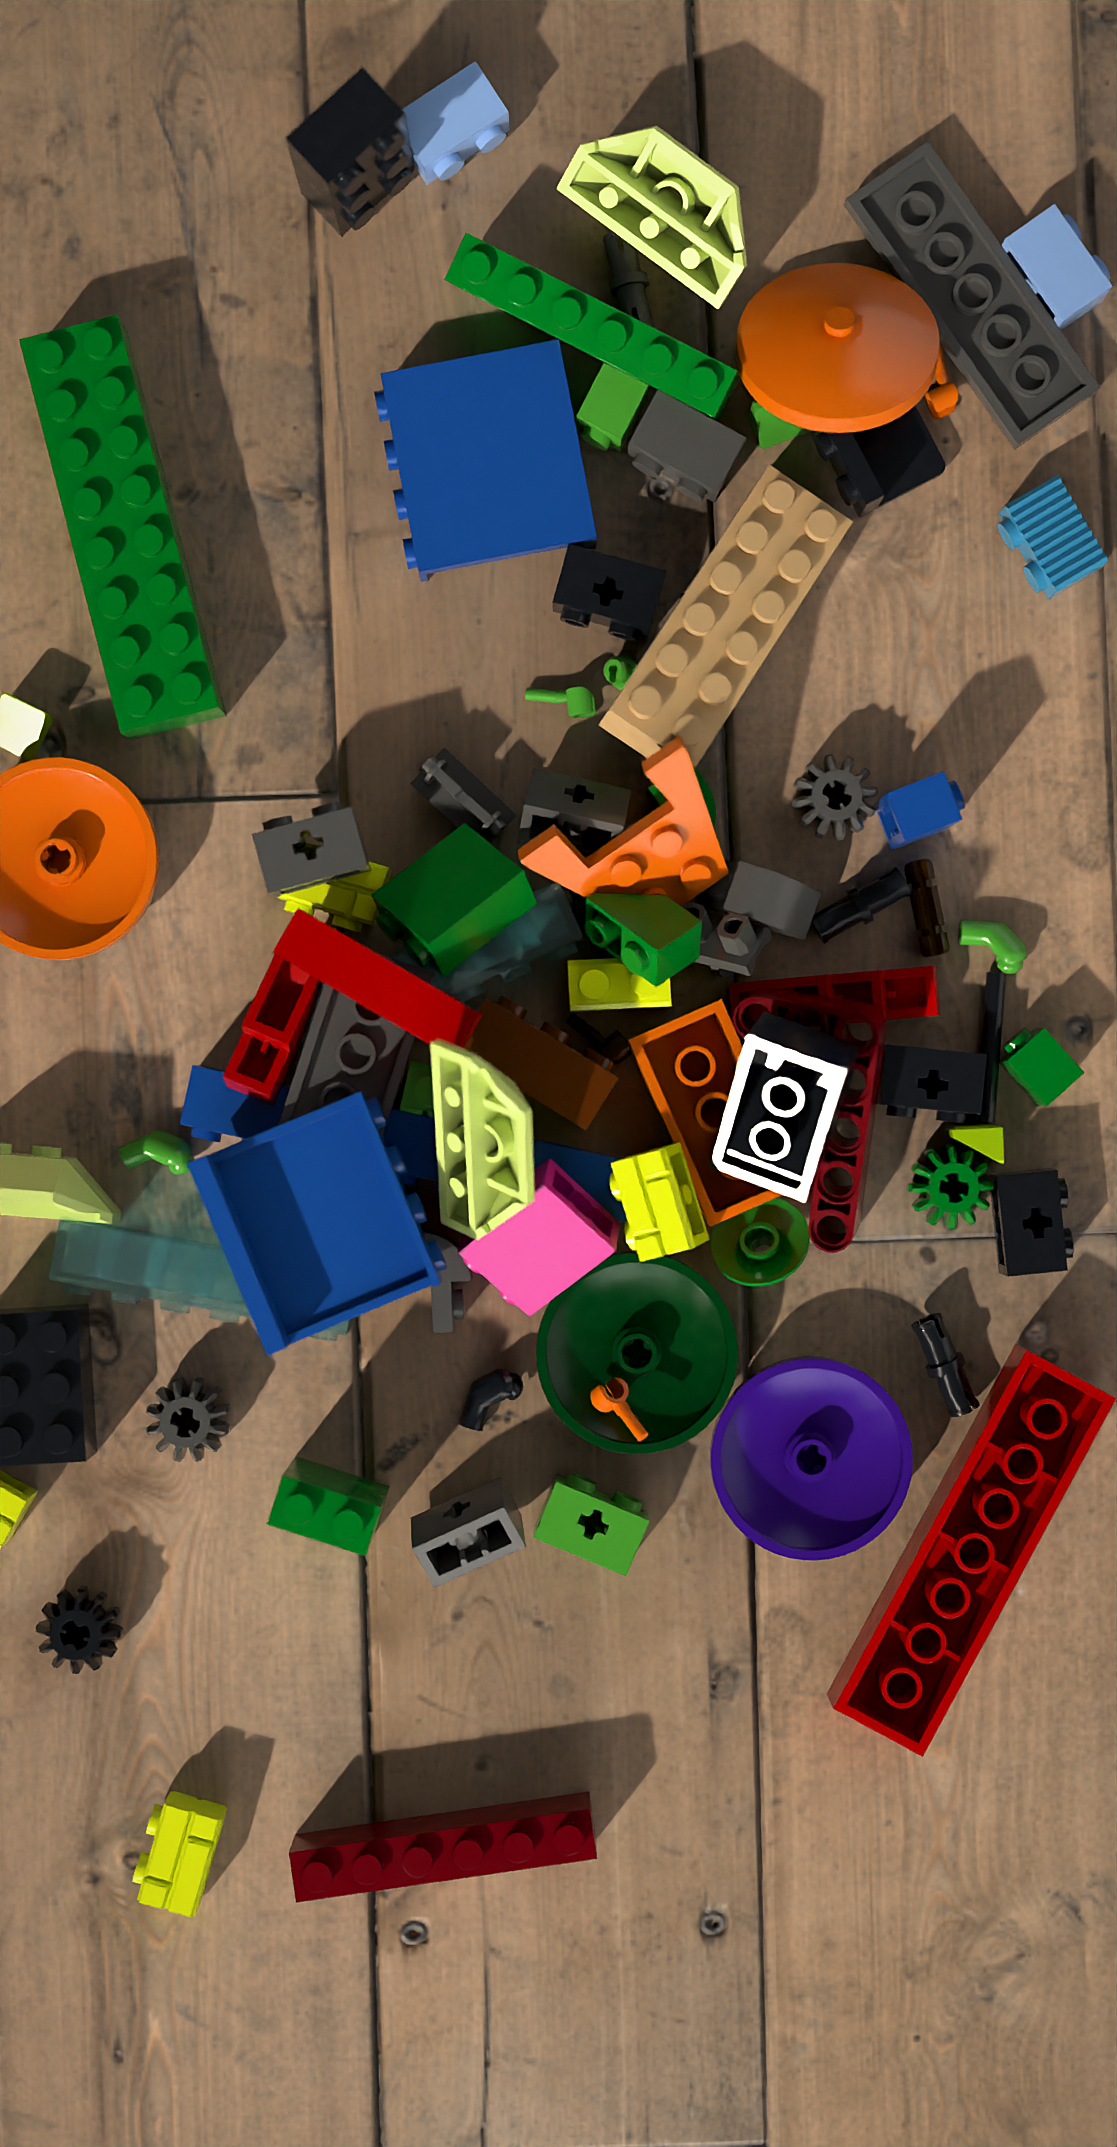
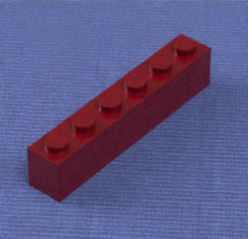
(443, 1847)

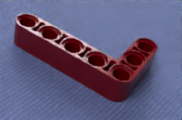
(858, 1105)

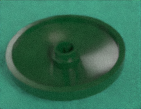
(656, 1331)

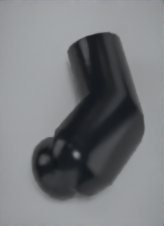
(486, 1392)

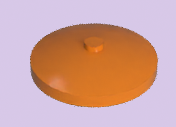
(837, 347)
(72, 859)

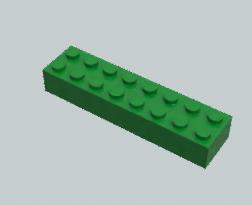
(122, 527)

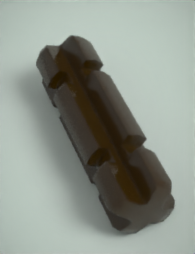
(926, 908)

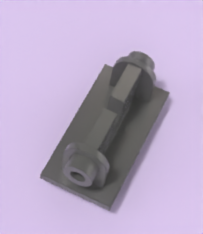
(462, 796)

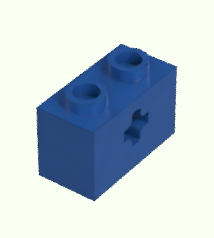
(919, 810)

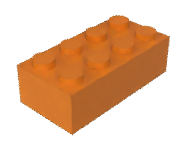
(690, 1078)

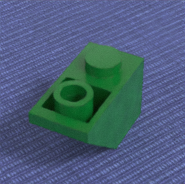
(644, 933)

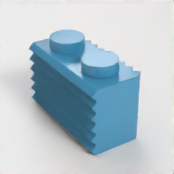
(1051, 538)

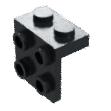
(881, 461)

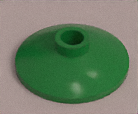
(770, 1224)

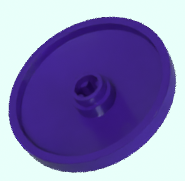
(811, 1458)

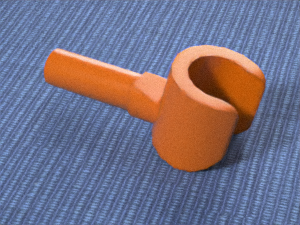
(942, 399)
(605, 1403)

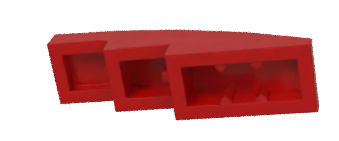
(375, 982)
(895, 992)

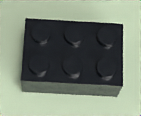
(352, 153)
(46, 1386)

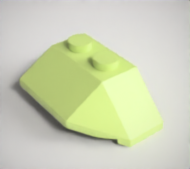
(663, 206)
(479, 1142)
(51, 1187)

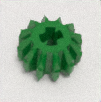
(959, 1171)

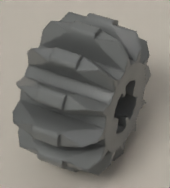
(850, 791)
(173, 1426)

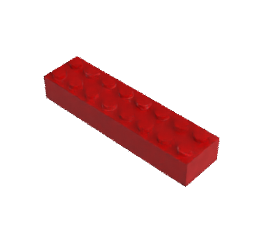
(969, 1550)

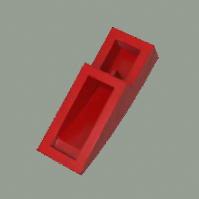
(272, 1031)

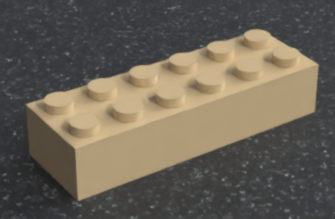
(727, 619)

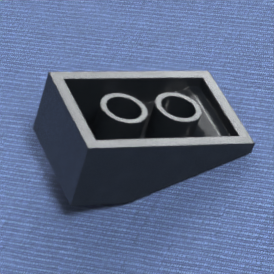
(784, 1105)

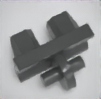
(729, 941)

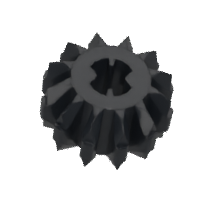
(77, 1647)

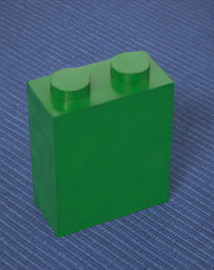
(453, 900)
(328, 1505)

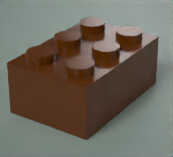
(542, 1061)

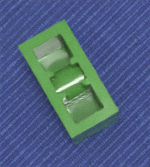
(607, 1545)

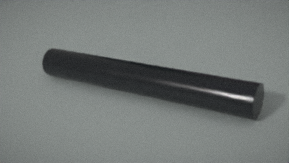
(991, 1041)

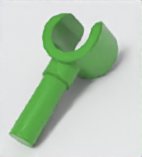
(578, 699)

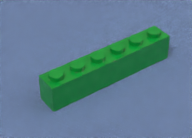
(592, 326)

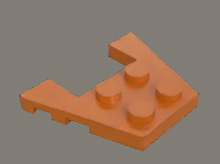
(661, 854)

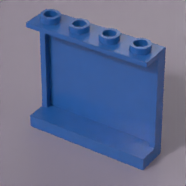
(486, 458)
(317, 1221)

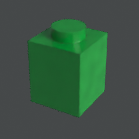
(1039, 1065)

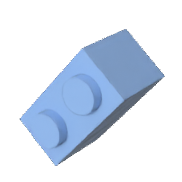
(455, 123)
(1058, 266)

